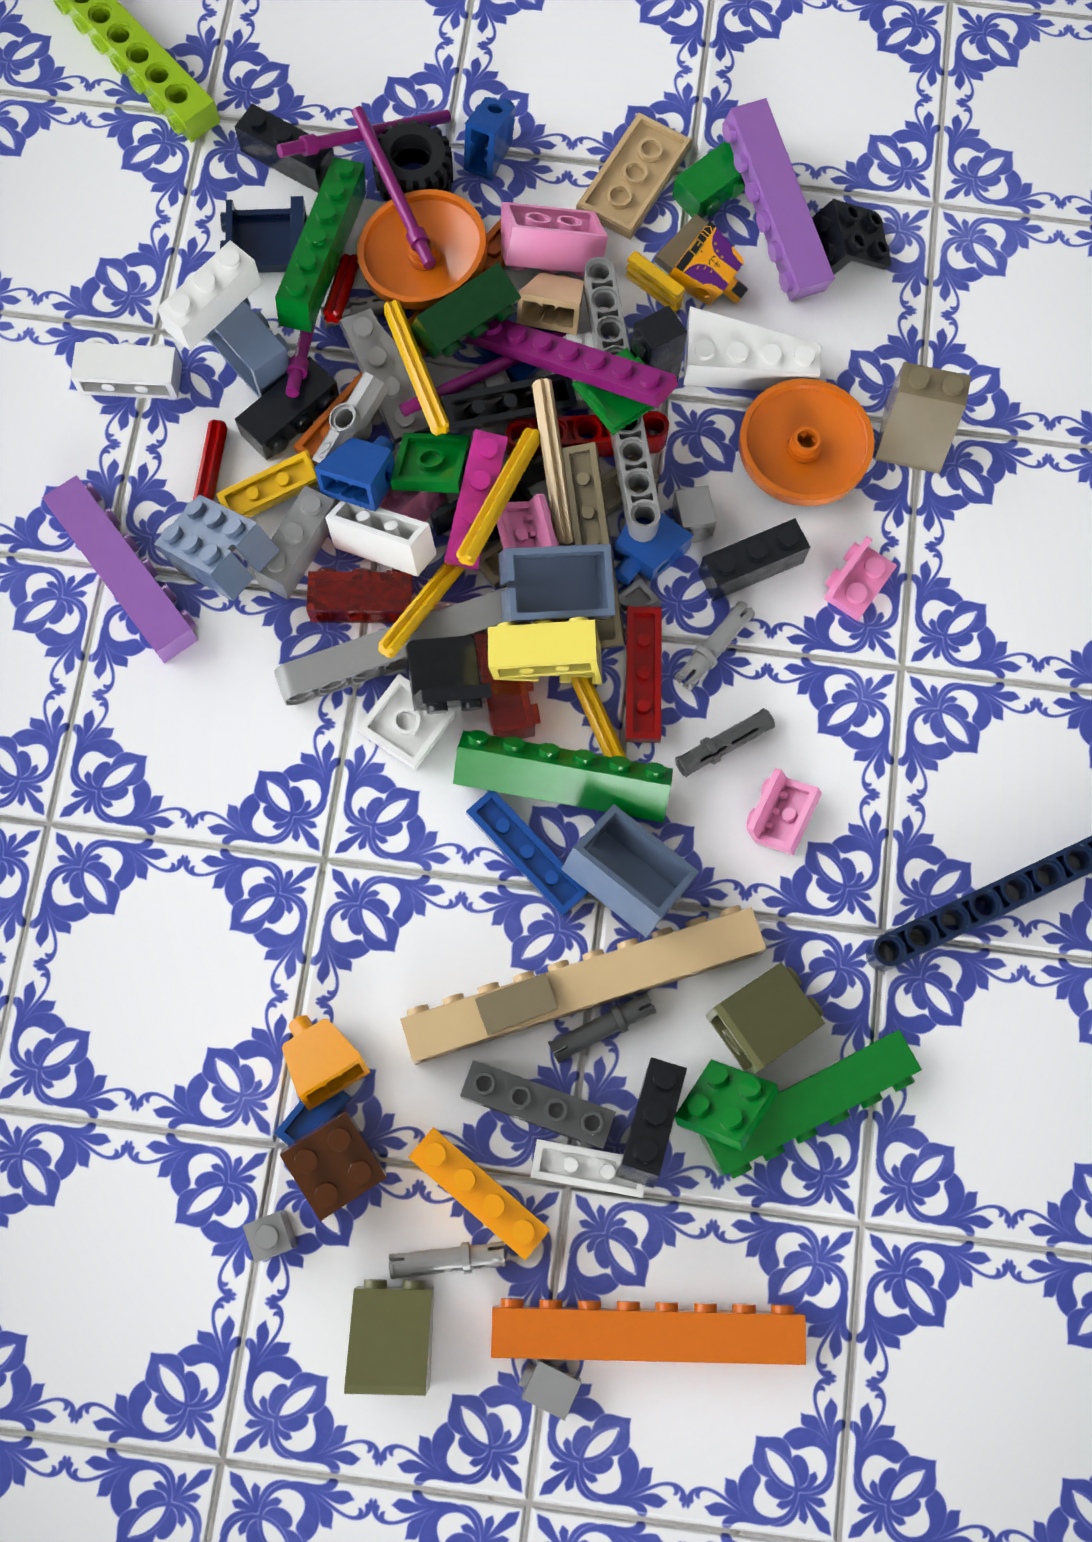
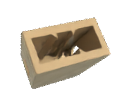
(551, 303)

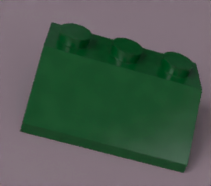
(465, 313)

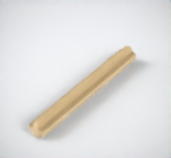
(553, 461)

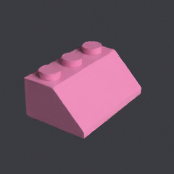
(550, 238)

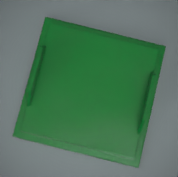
(613, 409)

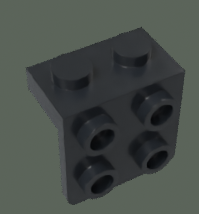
(852, 235)
(445, 675)

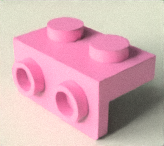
(527, 524)
(782, 812)

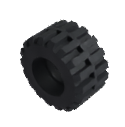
(416, 144)

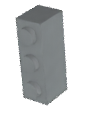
(298, 542)

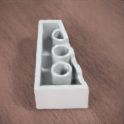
(744, 355)

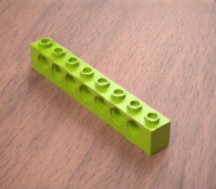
(145, 64)

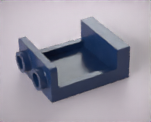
(265, 234)

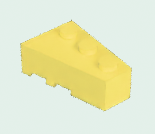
(545, 650)

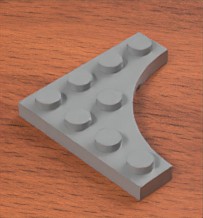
(380, 357)

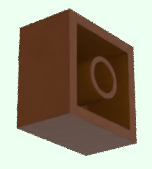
(333, 1164)

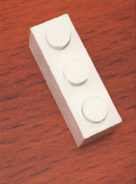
(209, 295)
(126, 370)
(382, 537)

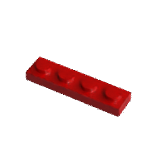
(643, 674)

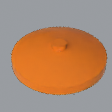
(455, 240)
(806, 442)

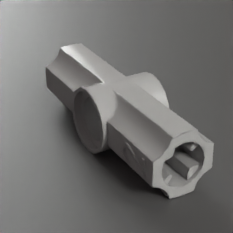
(353, 416)

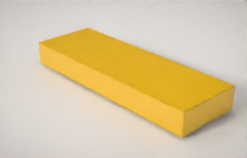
(270, 486)

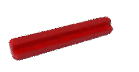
(340, 288)
(211, 459)

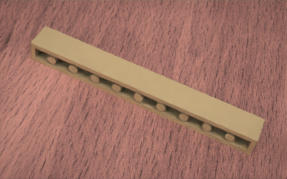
(594, 980)

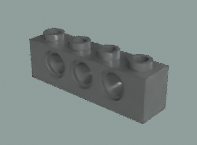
(537, 1104)

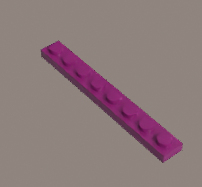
(578, 362)

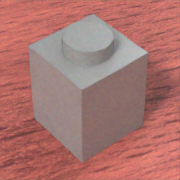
(695, 511)
(270, 1236)
(549, 1387)

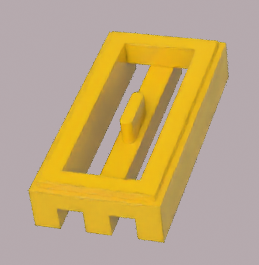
(654, 281)

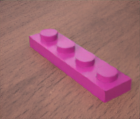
(479, 477)

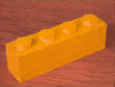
(479, 1193)

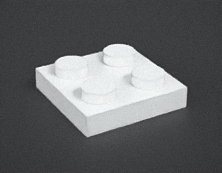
(400, 729)

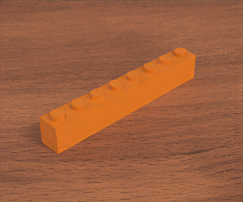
(648, 1334)

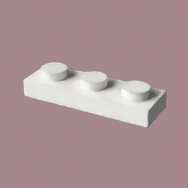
(581, 1168)

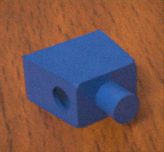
(493, 123)
(358, 472)
(650, 557)

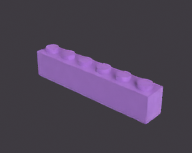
(777, 200)
(121, 569)

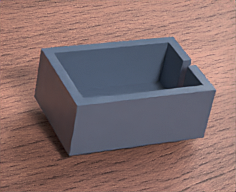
(251, 348)
(203, 544)
(556, 583)
(629, 870)

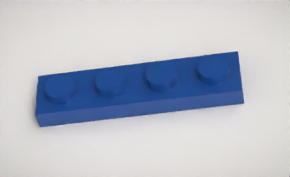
(526, 852)

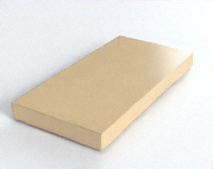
(635, 175)

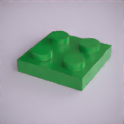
(431, 463)
(726, 1104)

